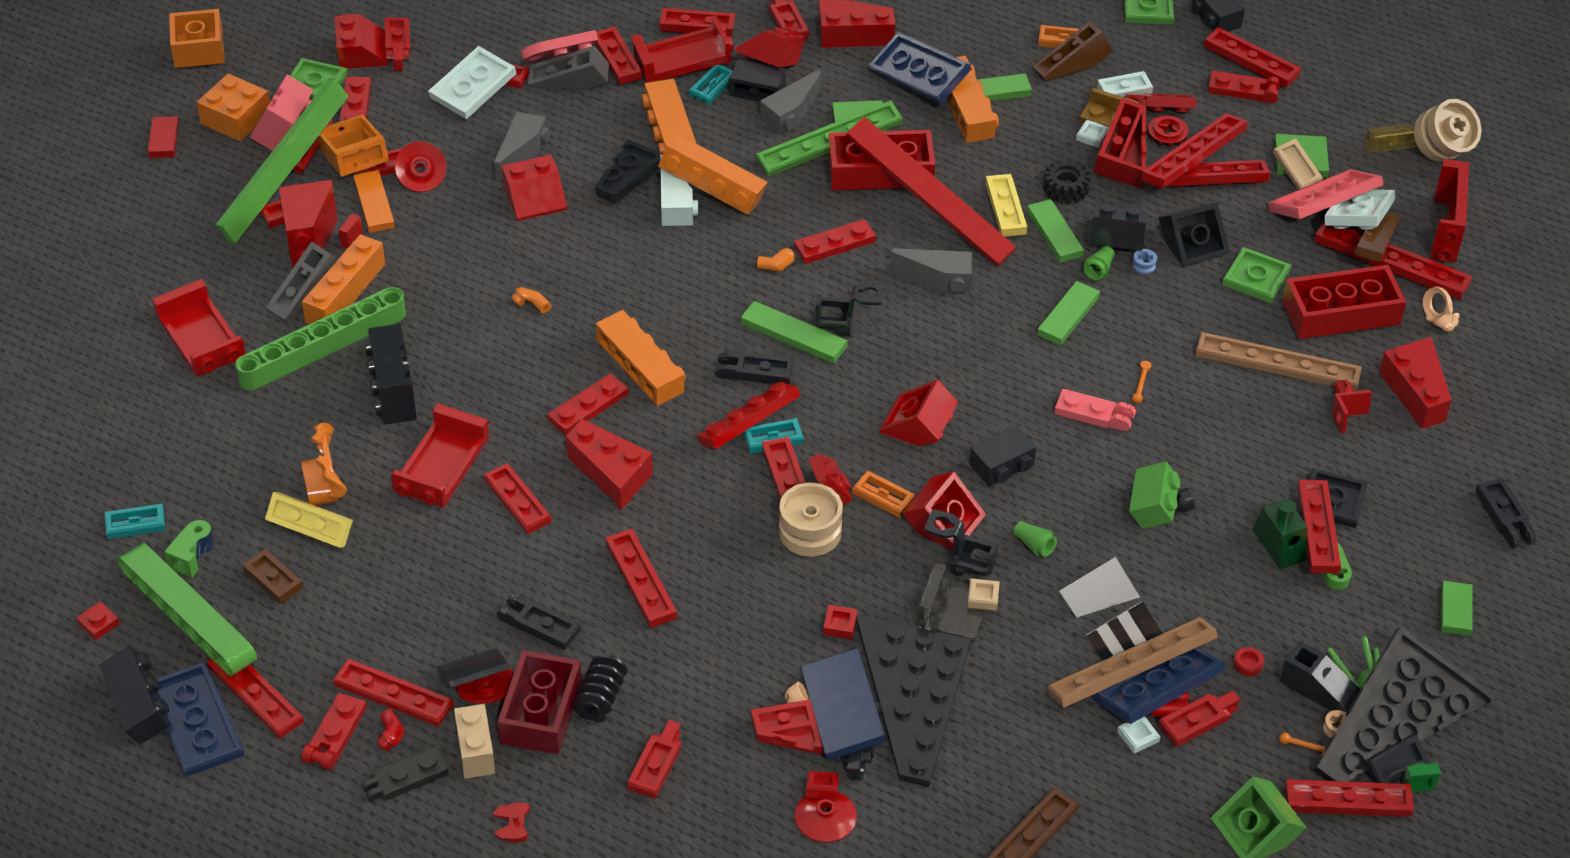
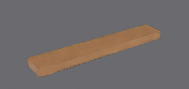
(1276, 360)
(1131, 662)

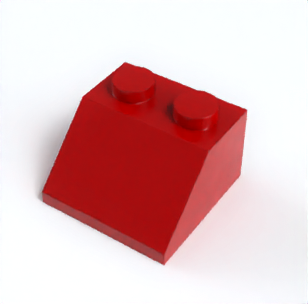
(359, 42)
(775, 47)
(533, 187)
(920, 414)
(948, 495)

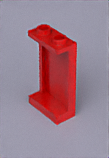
(683, 53)
(1451, 190)
(197, 328)
(442, 456)

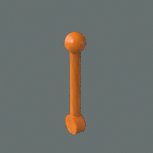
(1145, 366)
(1285, 738)

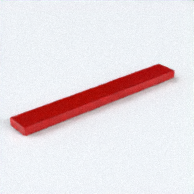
(931, 191)

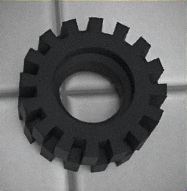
(1066, 171)

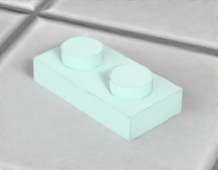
(1129, 83)

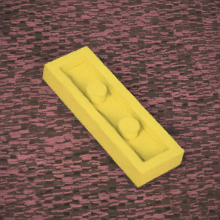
(1006, 205)
(308, 519)

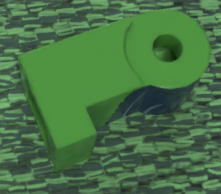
(188, 547)

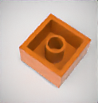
(196, 38)
(233, 107)

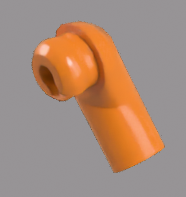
(777, 262)
(534, 297)

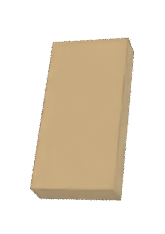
(1297, 164)

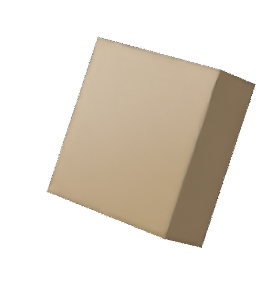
(983, 594)

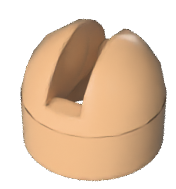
(796, 693)

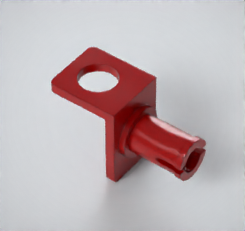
(1348, 403)

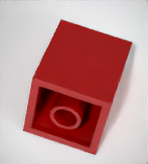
(308, 215)

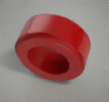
(1248, 661)

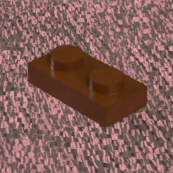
(272, 576)

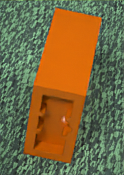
(354, 146)

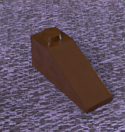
(1076, 53)

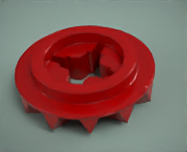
(1163, 123)

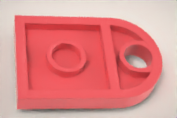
(558, 47)

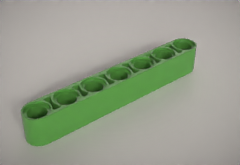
(320, 338)
(187, 609)

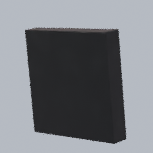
(1345, 496)

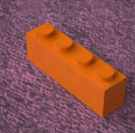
(972, 109)
(665, 112)
(712, 174)
(345, 279)
(640, 357)

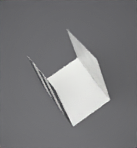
(1105, 588)

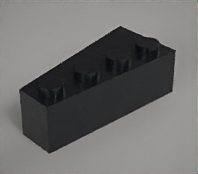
(392, 374)

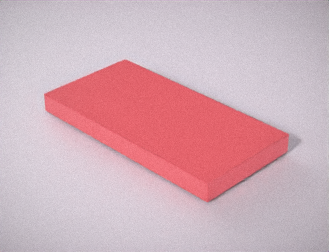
(1325, 193)

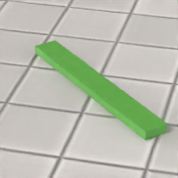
(282, 160)

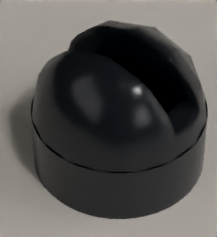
(1185, 500)

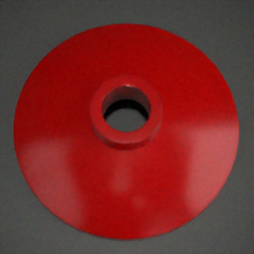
(420, 154)
(487, 688)
(825, 826)

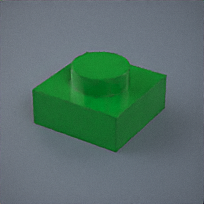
(1422, 776)

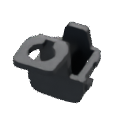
(844, 323)
(963, 545)

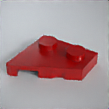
(829, 474)
(788, 726)

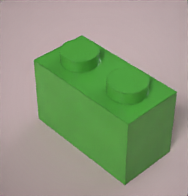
(1154, 495)

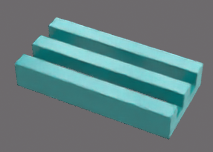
(715, 87)
(755, 444)
(135, 524)

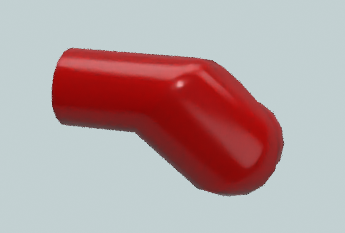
(1172, 706)
(392, 733)

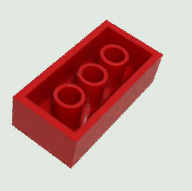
(855, 170)
(1343, 301)

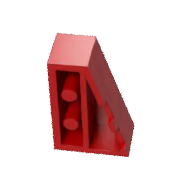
(854, 24)
(1124, 146)
(1418, 381)
(609, 461)

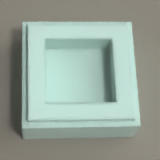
(1092, 133)
(1139, 734)

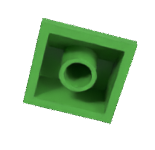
(1258, 820)

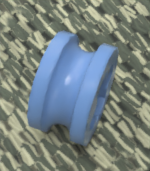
(1142, 267)

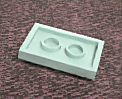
(472, 82)
(1362, 210)

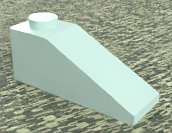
(676, 201)

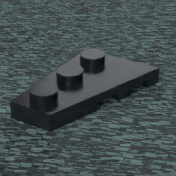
(628, 171)

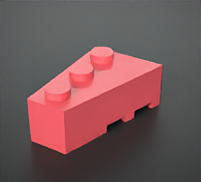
(282, 112)

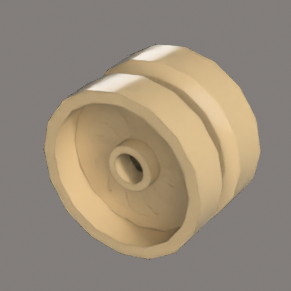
(1447, 130)
(810, 519)

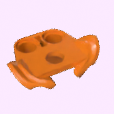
(319, 477)

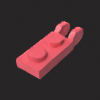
(1095, 410)

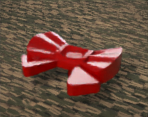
(515, 829)

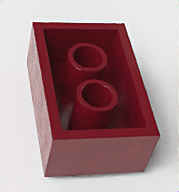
(539, 702)

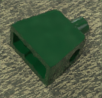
(1282, 533)

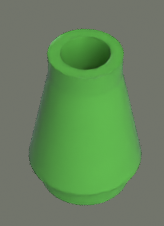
(1098, 264)
(1037, 539)

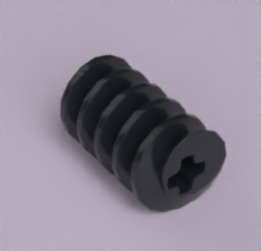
(599, 688)

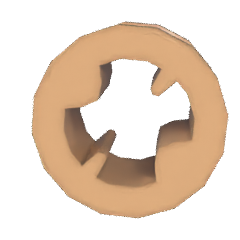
(1332, 717)

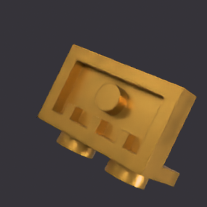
(1101, 107)

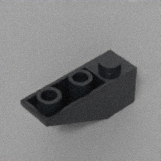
(1318, 678)

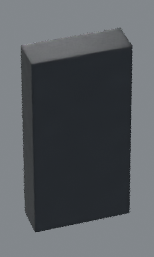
(1393, 761)

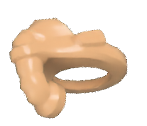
(1446, 319)

